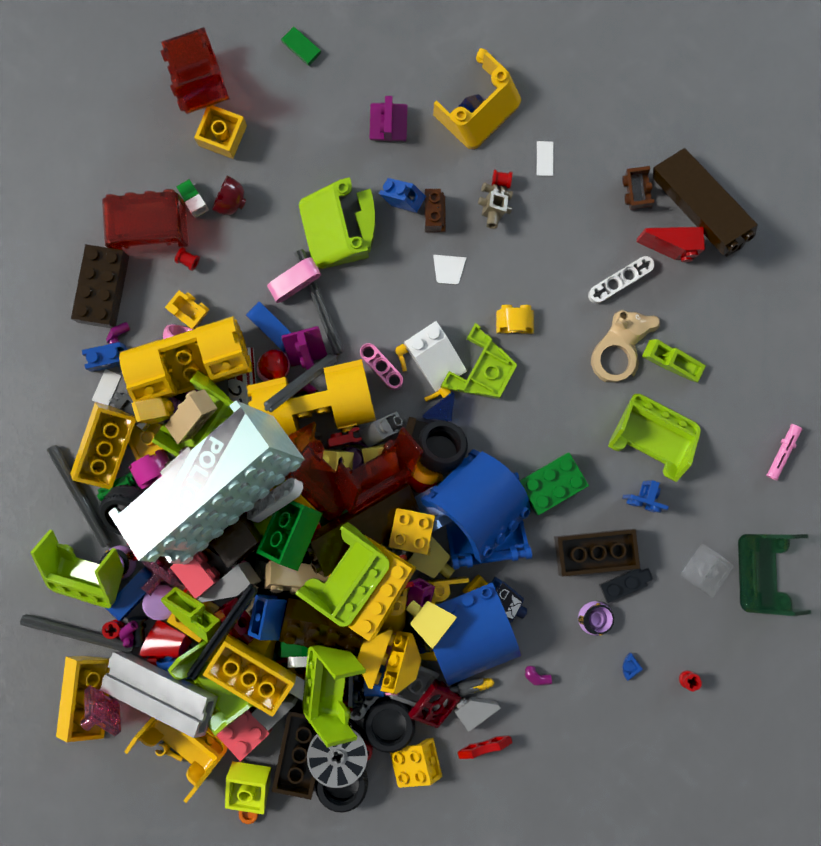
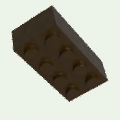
(100, 286)
(597, 552)
(309, 627)
(292, 769)

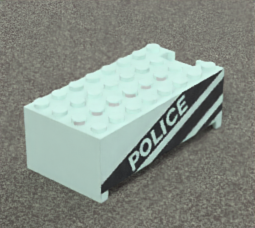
(209, 487)

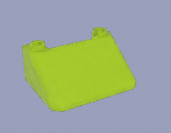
(327, 228)
(222, 402)
(658, 434)
(350, 581)
(228, 705)

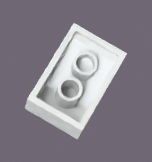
(434, 355)

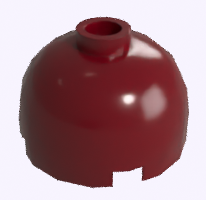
(230, 197)

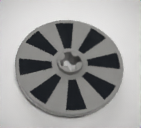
(333, 772)

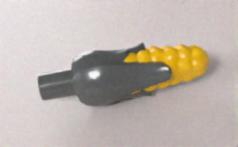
(471, 686)

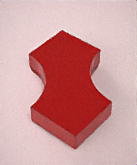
(476, 749)

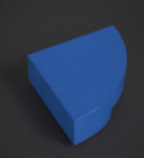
(630, 667)

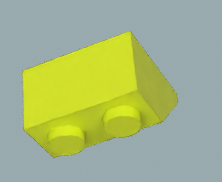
(247, 787)

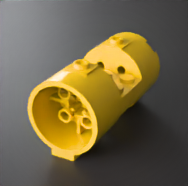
(169, 364)
(346, 395)

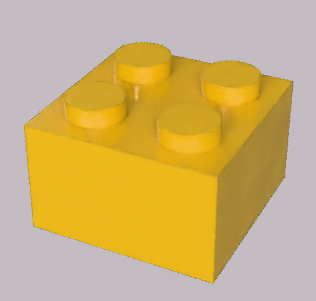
(220, 131)

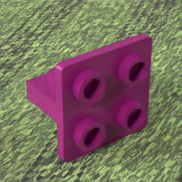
(388, 121)
(304, 347)

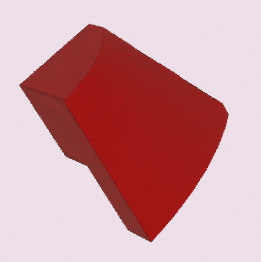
(164, 642)

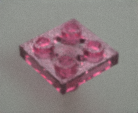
(159, 575)
(101, 711)

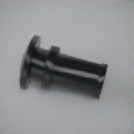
(139, 634)

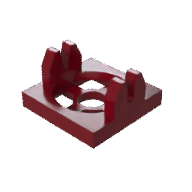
(437, 717)

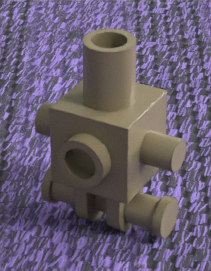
(495, 204)

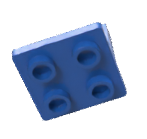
(647, 495)

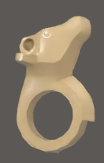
(624, 333)

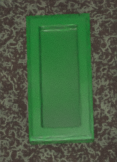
(301, 46)

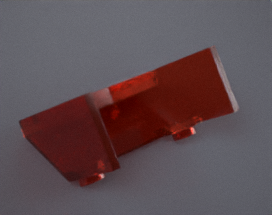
(316, 474)
(380, 475)

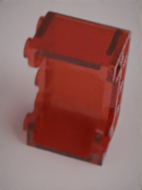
(194, 71)
(144, 219)

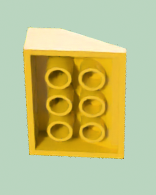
(384, 597)

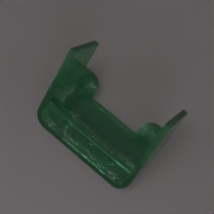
(759, 574)

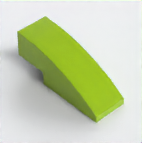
(366, 217)
(673, 360)
(191, 613)

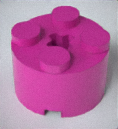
(148, 468)

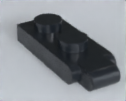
(625, 584)

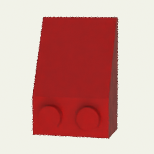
(674, 242)

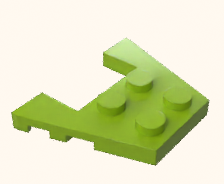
(489, 373)

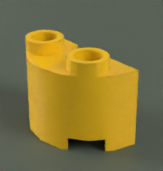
(186, 309)
(515, 320)

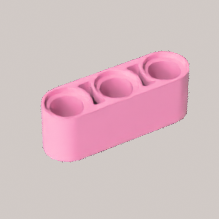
(294, 280)
(378, 358)

